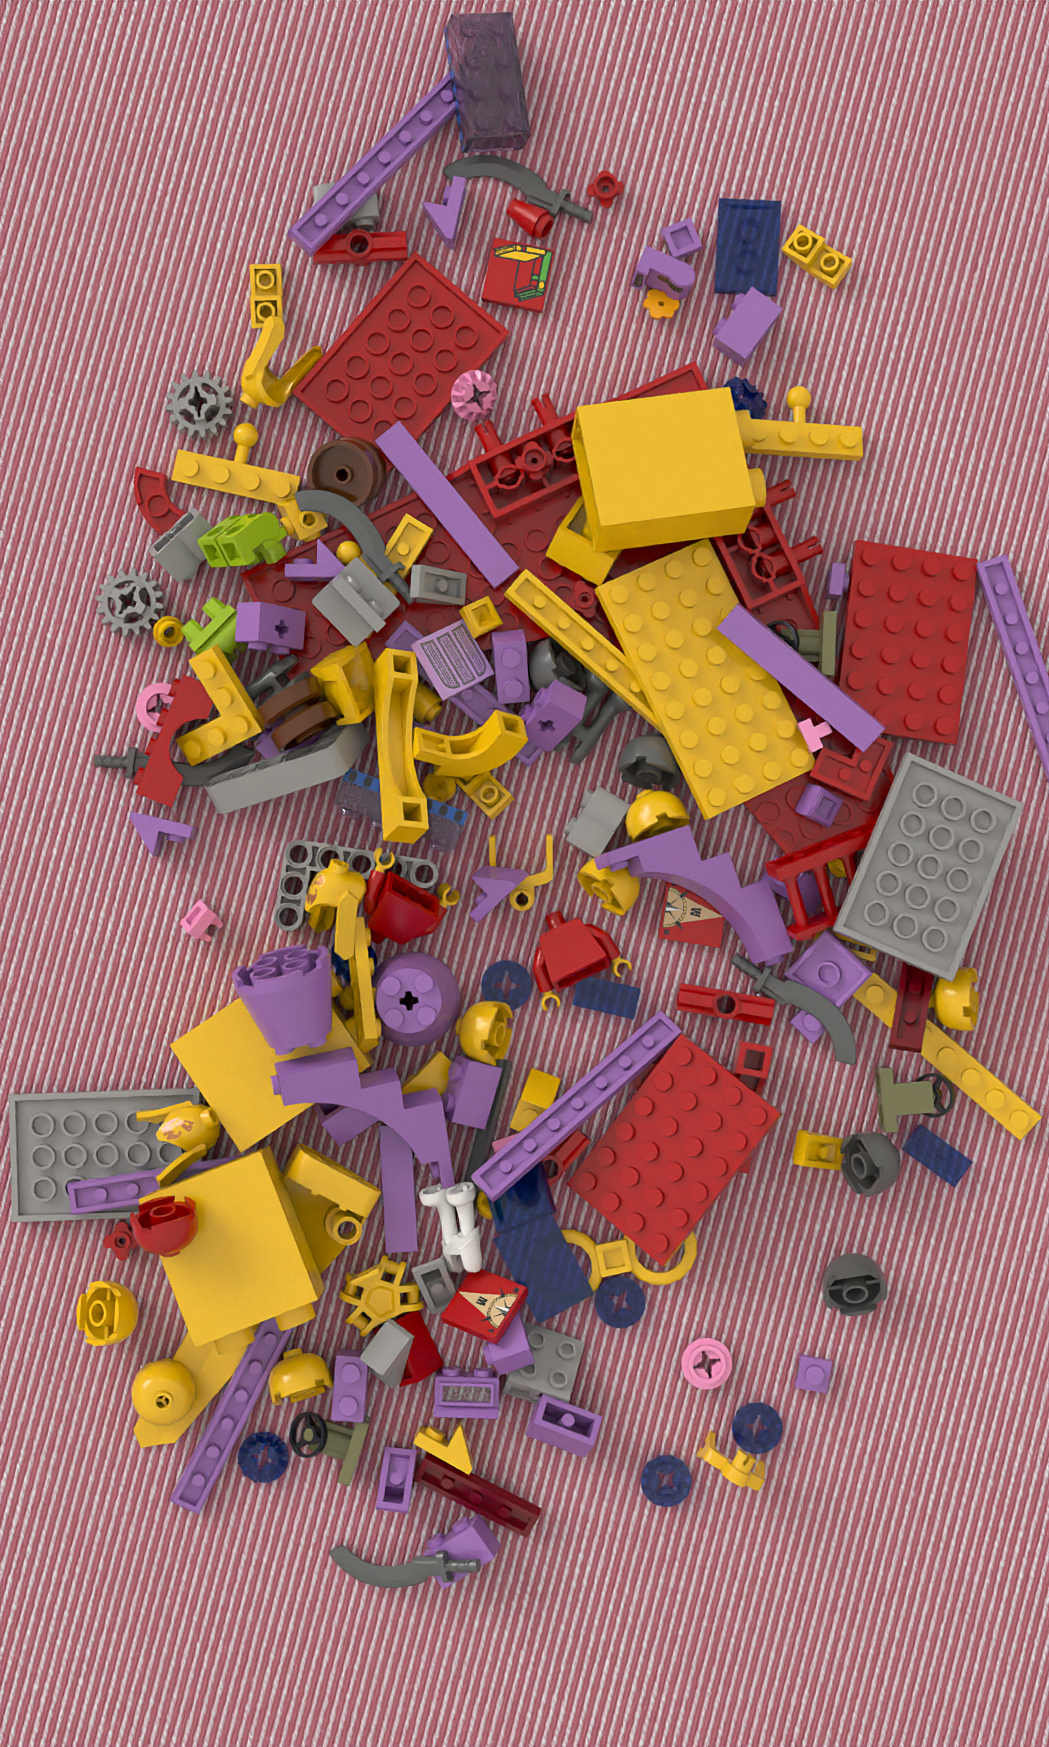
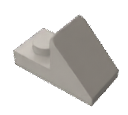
(437, 586)
(435, 1284)
(388, 1353)

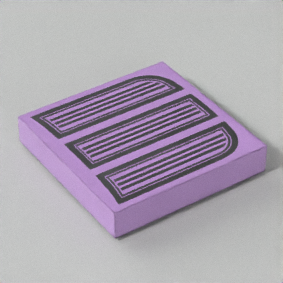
(452, 659)

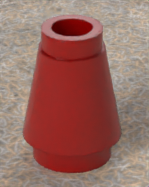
(530, 218)

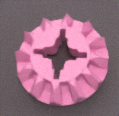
(463, 391)
(148, 701)
(719, 1370)

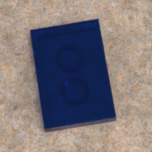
(747, 246)
(545, 1265)

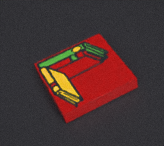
(518, 275)

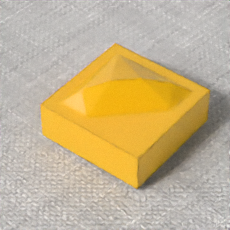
(480, 617)

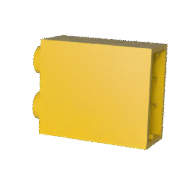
(665, 469)
(235, 1064)
(246, 1254)

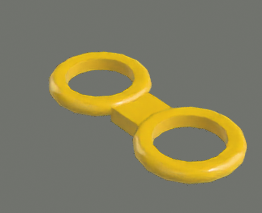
(620, 1257)

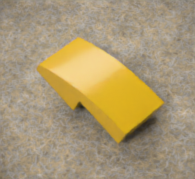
(816, 257)
(266, 293)
(485, 793)
(431, 1075)

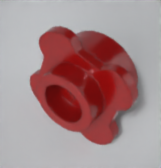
(605, 179)
(543, 460)
(576, 602)
(112, 1241)

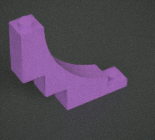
(676, 860)
(335, 1079)

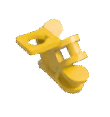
(379, 1298)

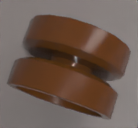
(357, 457)
(297, 714)

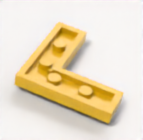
(236, 708)

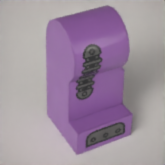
(664, 274)

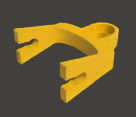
(527, 885)
(737, 1470)

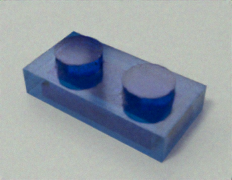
(607, 997)
(937, 1155)

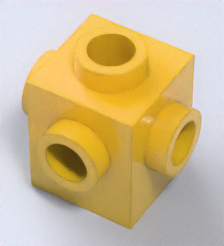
(297, 526)

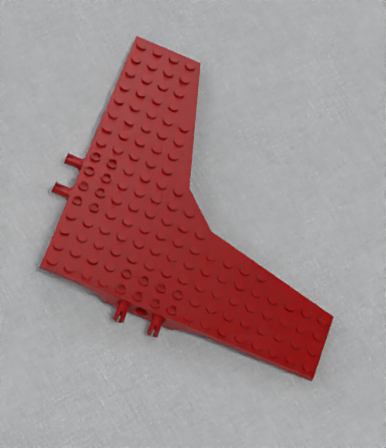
(524, 520)

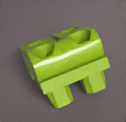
(244, 540)
(218, 631)

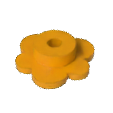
(660, 304)

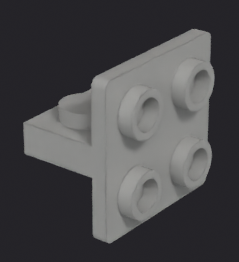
(356, 602)

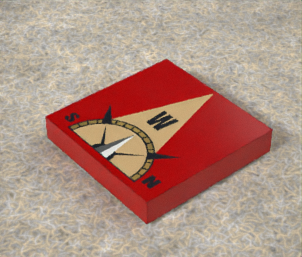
(689, 918)
(485, 1305)

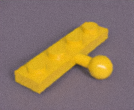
(804, 438)
(235, 476)
(403, 546)
(360, 994)

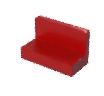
(423, 1354)

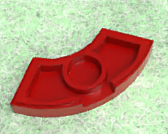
(154, 500)

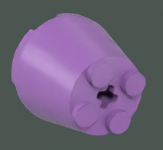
(427, 980)
(289, 996)

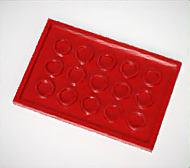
(401, 357)
(907, 638)
(673, 1149)

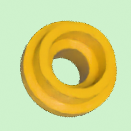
(172, 638)

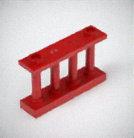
(815, 859)

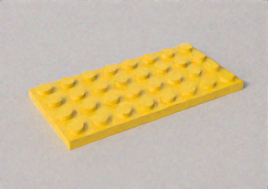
(707, 694)

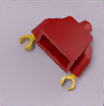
(400, 908)
(572, 954)

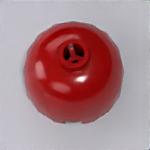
(165, 1225)

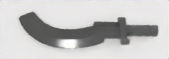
(522, 179)
(362, 530)
(193, 775)
(807, 1000)
(404, 1574)

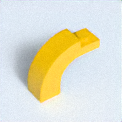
(474, 752)

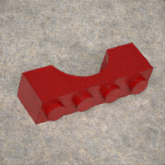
(160, 777)
(752, 1067)

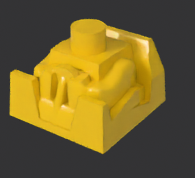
(348, 682)

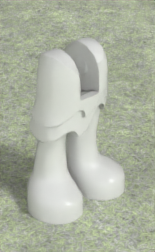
(463, 1247)

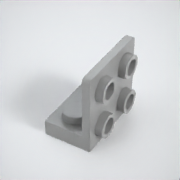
(554, 1370)

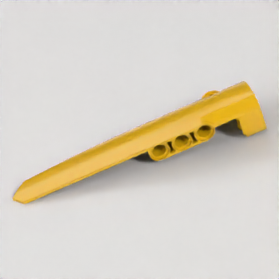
(323, 1199)

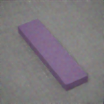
(398, 1192)

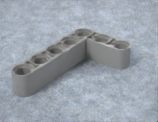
(289, 771)
(315, 864)

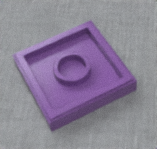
(830, 969)

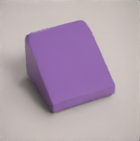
(818, 805)

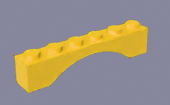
(401, 796)

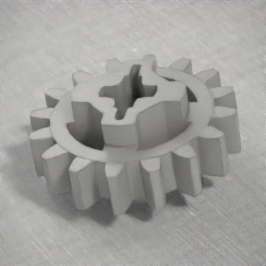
(187, 405)
(135, 592)

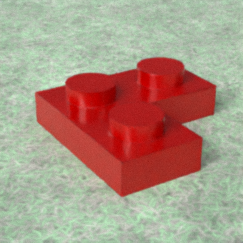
(853, 775)

